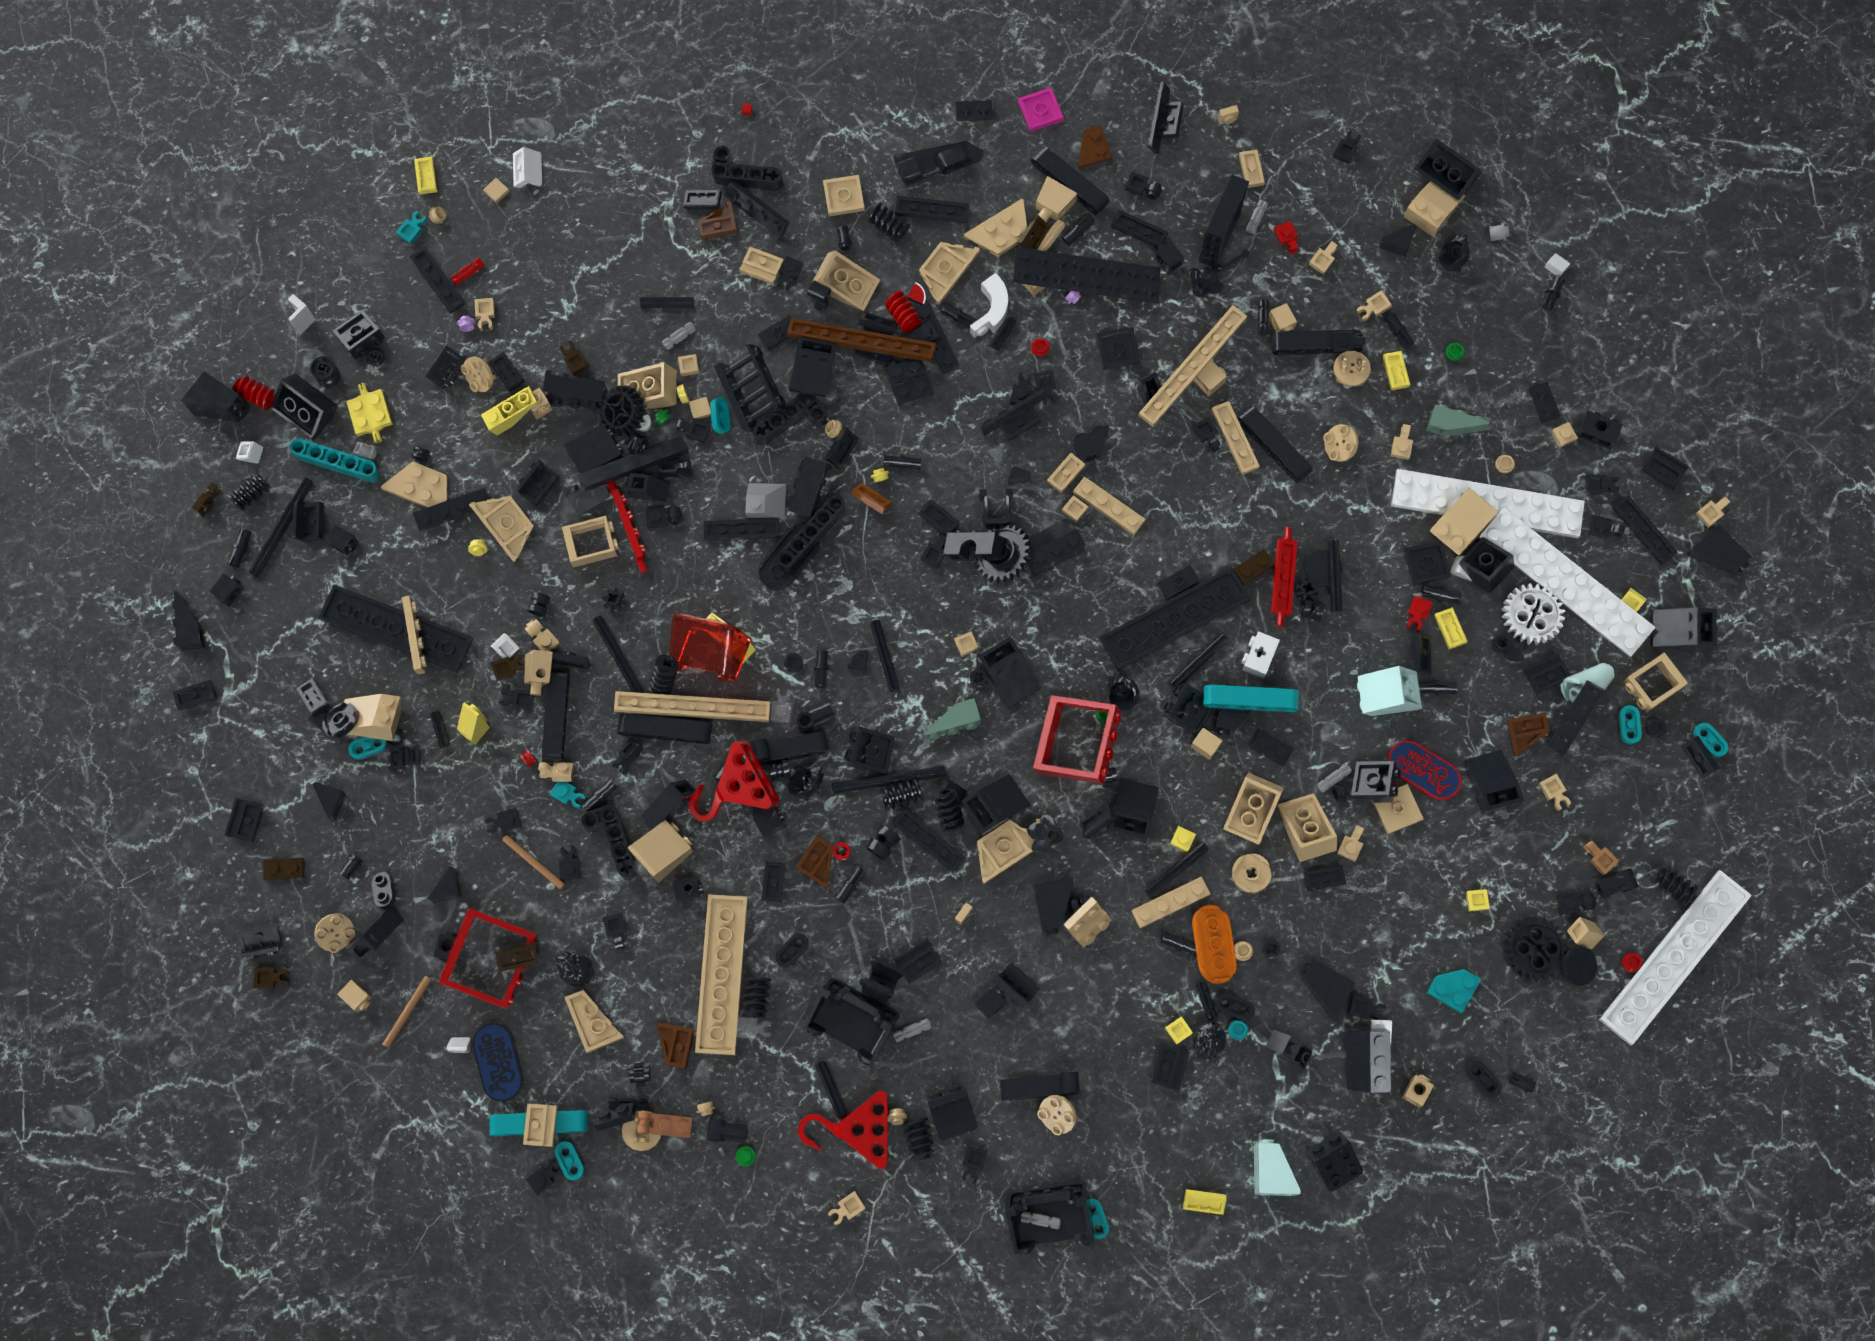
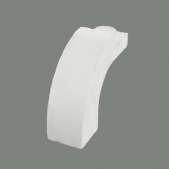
(997, 294)

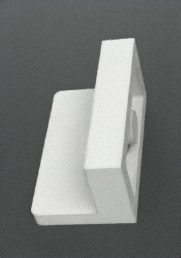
(527, 167)
(302, 317)

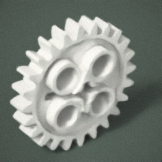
(1517, 606)

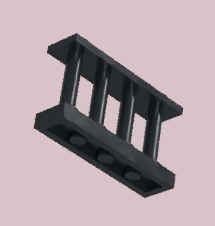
(733, 388)

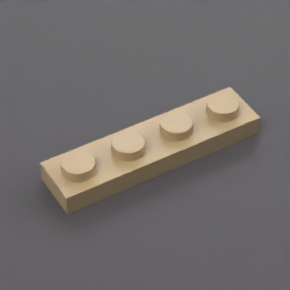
(1235, 438)
(1109, 506)
(413, 627)
(1170, 902)

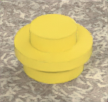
(880, 475)
(477, 547)

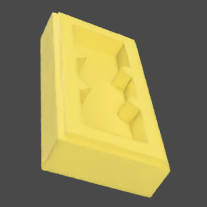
(425, 175)
(1396, 370)
(1450, 628)
(1204, 1202)

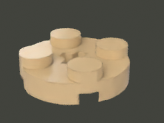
(1253, 884)

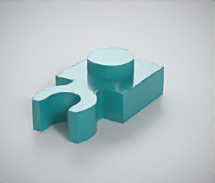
(411, 229)
(565, 792)

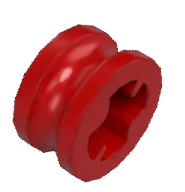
(528, 758)
(839, 857)

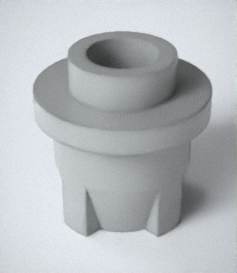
(1499, 232)
(365, 451)

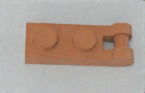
(664, 1125)

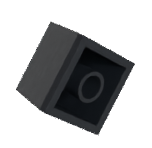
(214, 400)

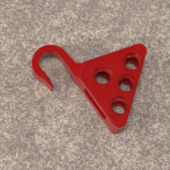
(749, 789)
(844, 1130)

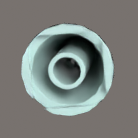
(1600, 675)

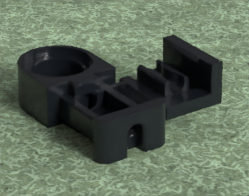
(400, 755)

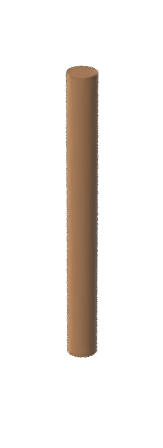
(533, 862)
(406, 1012)

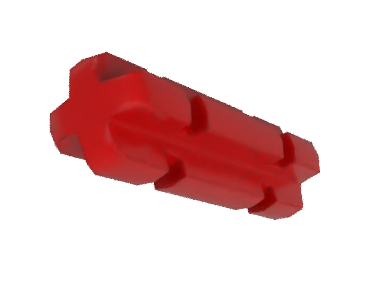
(467, 271)

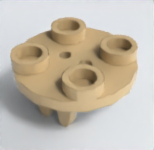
(1343, 367)
(478, 374)
(1338, 435)
(341, 925)
(1063, 1121)
(636, 1140)

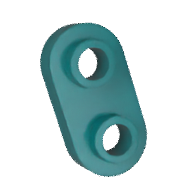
(720, 415)
(1630, 725)
(1711, 739)
(368, 746)
(569, 1161)
(1099, 1219)

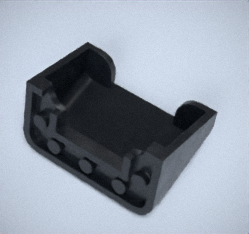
(851, 1019)
(1063, 1201)

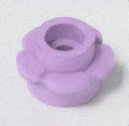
(1073, 297)
(466, 323)

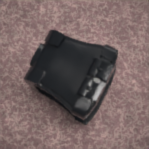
(990, 522)
(882, 973)

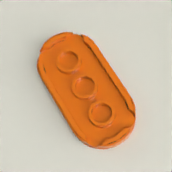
(1214, 944)

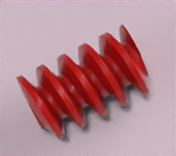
(902, 312)
(254, 392)

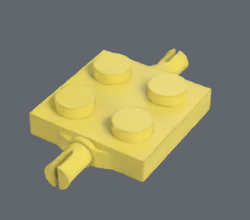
(369, 412)

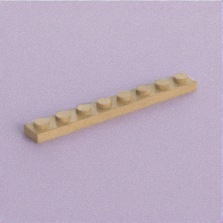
(1192, 366)
(692, 706)

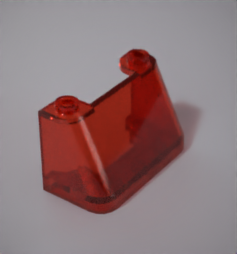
(708, 645)

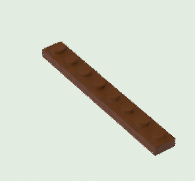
(862, 340)

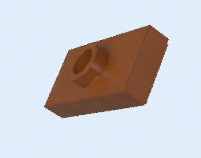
(871, 498)

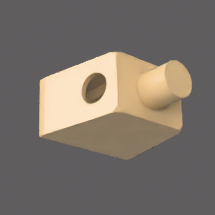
(1054, 200)
(540, 663)

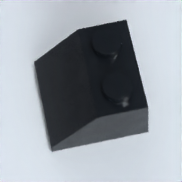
(1487, 564)

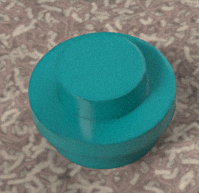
(1238, 1029)

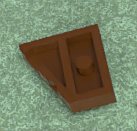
(1093, 148)
(718, 223)
(1526, 731)
(817, 861)
(676, 1044)

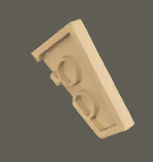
(590, 1022)

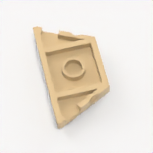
(1000, 231)
(945, 268)
(418, 485)
(505, 523)
(1003, 849)

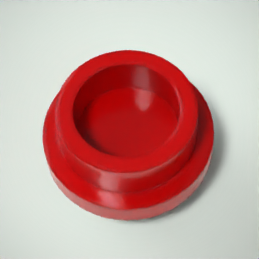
(1040, 347)
(1632, 962)

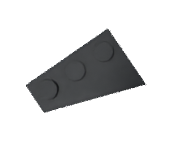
(573, 392)

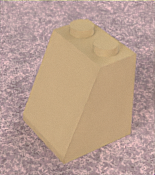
(661, 850)

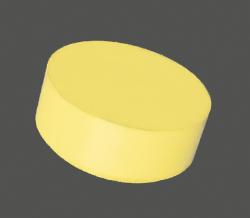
(682, 393)

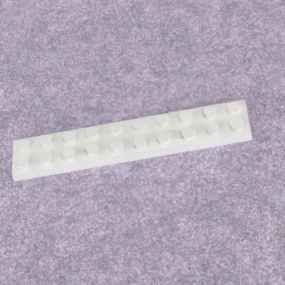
(1537, 510)
(1570, 582)
(1675, 957)

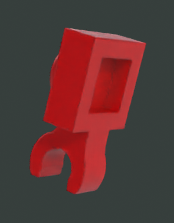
(1287, 235)

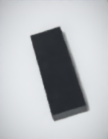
(1139, 229)

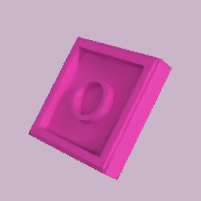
(1040, 109)

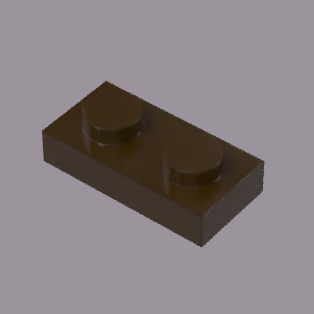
(1034, 233)
(1254, 567)
(283, 868)
(516, 957)

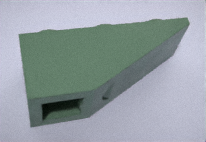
(1452, 422)
(958, 717)

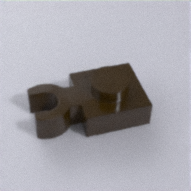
(575, 360)
(205, 501)
(505, 668)
(267, 977)

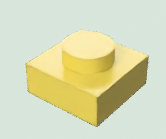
(1633, 599)
(1182, 839)
(1477, 900)
(1178, 1030)

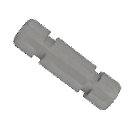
(1256, 217)
(678, 335)
(1334, 777)
(912, 1030)
(1041, 1220)

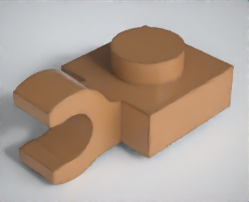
(1602, 859)

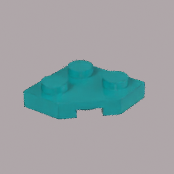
(1454, 989)

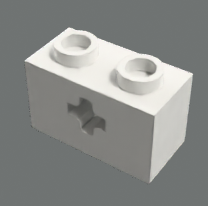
(1264, 644)

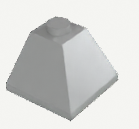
(765, 501)

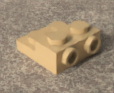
(1087, 922)

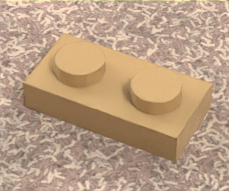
(1251, 168)
(1066, 473)

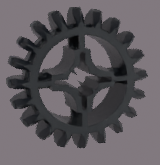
(615, 411)

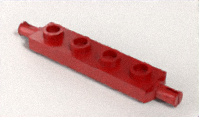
(632, 532)
(1284, 577)

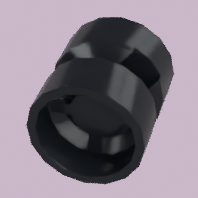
(325, 371)
(876, 844)

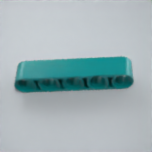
(329, 454)
(1251, 698)
(515, 1123)

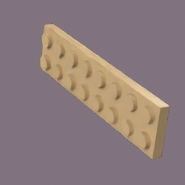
(721, 975)

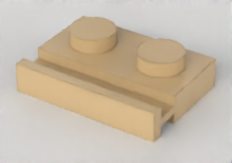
(761, 265)
(540, 1125)

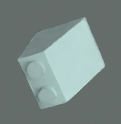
(1389, 691)
(1272, 1171)

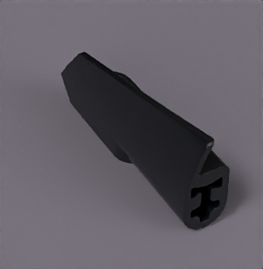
(931, 161)

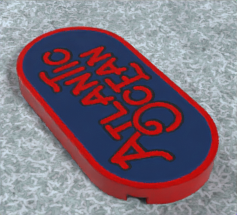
(1425, 770)

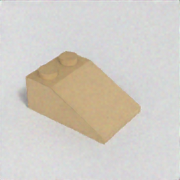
(1431, 208)
(847, 280)
(654, 382)
(1464, 521)
(377, 716)
(1253, 808)
(1308, 827)

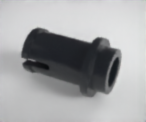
(844, 239)
(350, 867)
(1523, 1083)

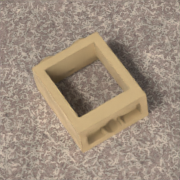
(586, 526)
(1668, 670)

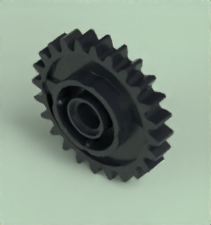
(1014, 559)

